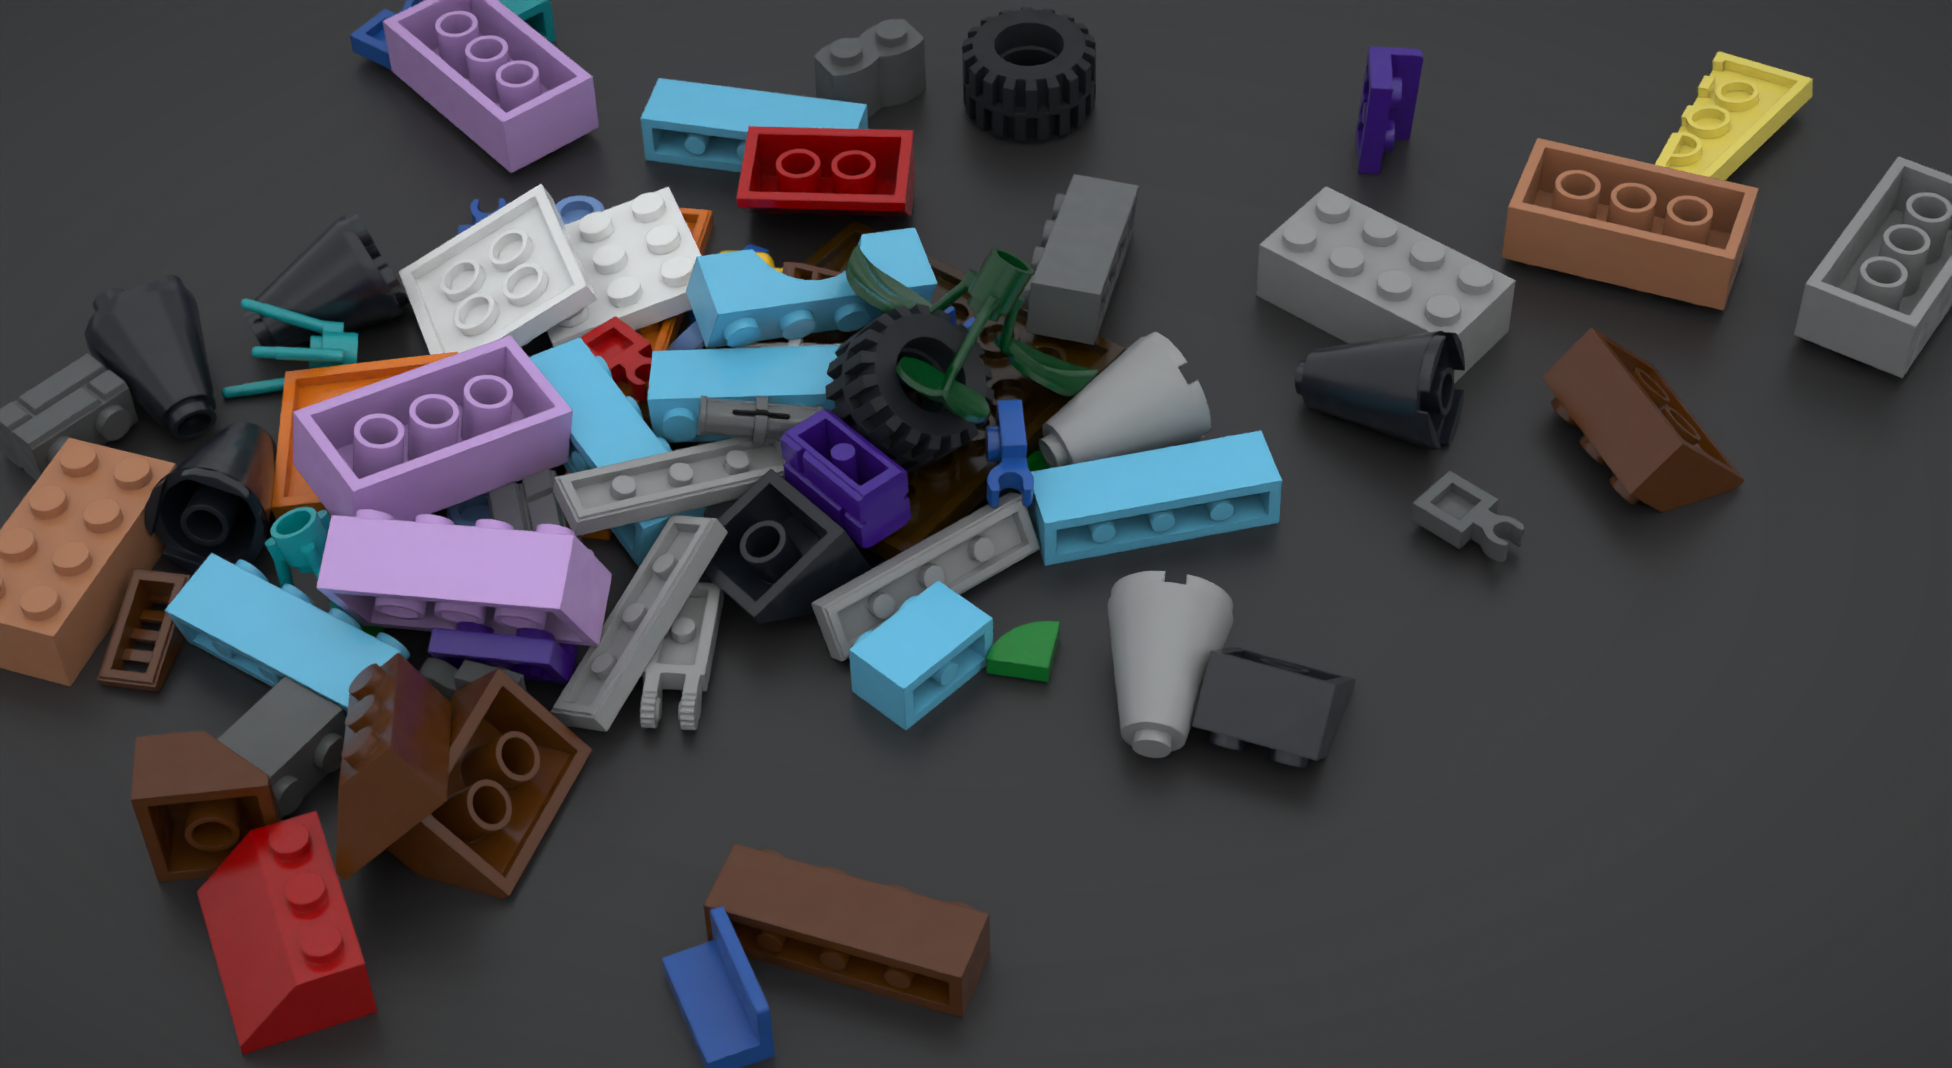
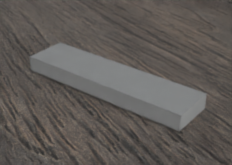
(664, 483)
(955, 556)
(639, 622)

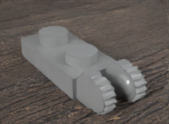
(684, 658)

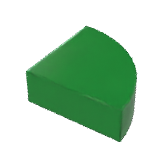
(1025, 651)

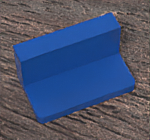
(721, 999)

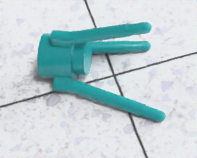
(327, 350)
(300, 543)

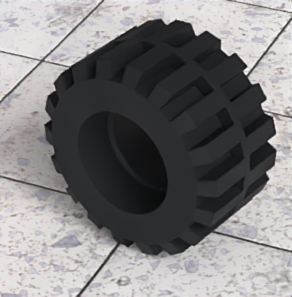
(1029, 74)
(871, 397)

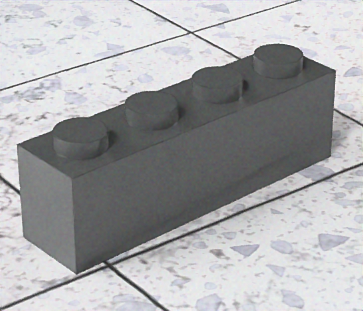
(1080, 259)

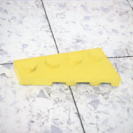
(1733, 116)

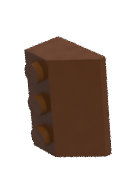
(1637, 426)
(390, 760)
(504, 788)

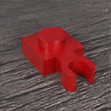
(625, 354)

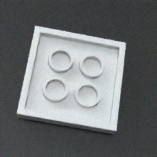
(635, 262)
(499, 279)

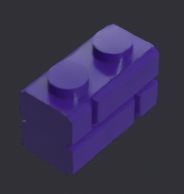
(846, 477)

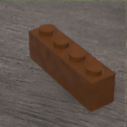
(852, 929)

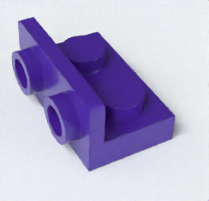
(1386, 103)
(526, 653)

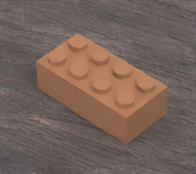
(1629, 223)
(72, 557)

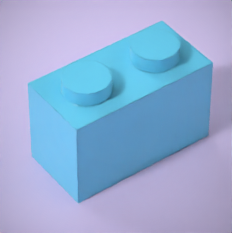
(920, 654)

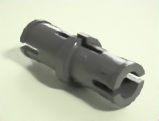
(750, 418)

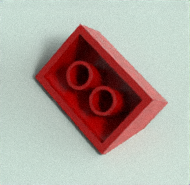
(827, 171)
(284, 936)

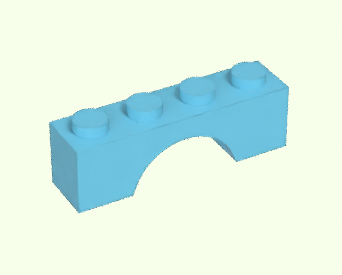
(748, 301)

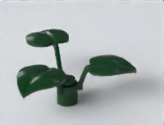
(993, 292)

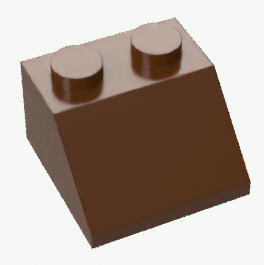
(195, 802)

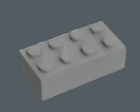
(1886, 273)
(1380, 279)

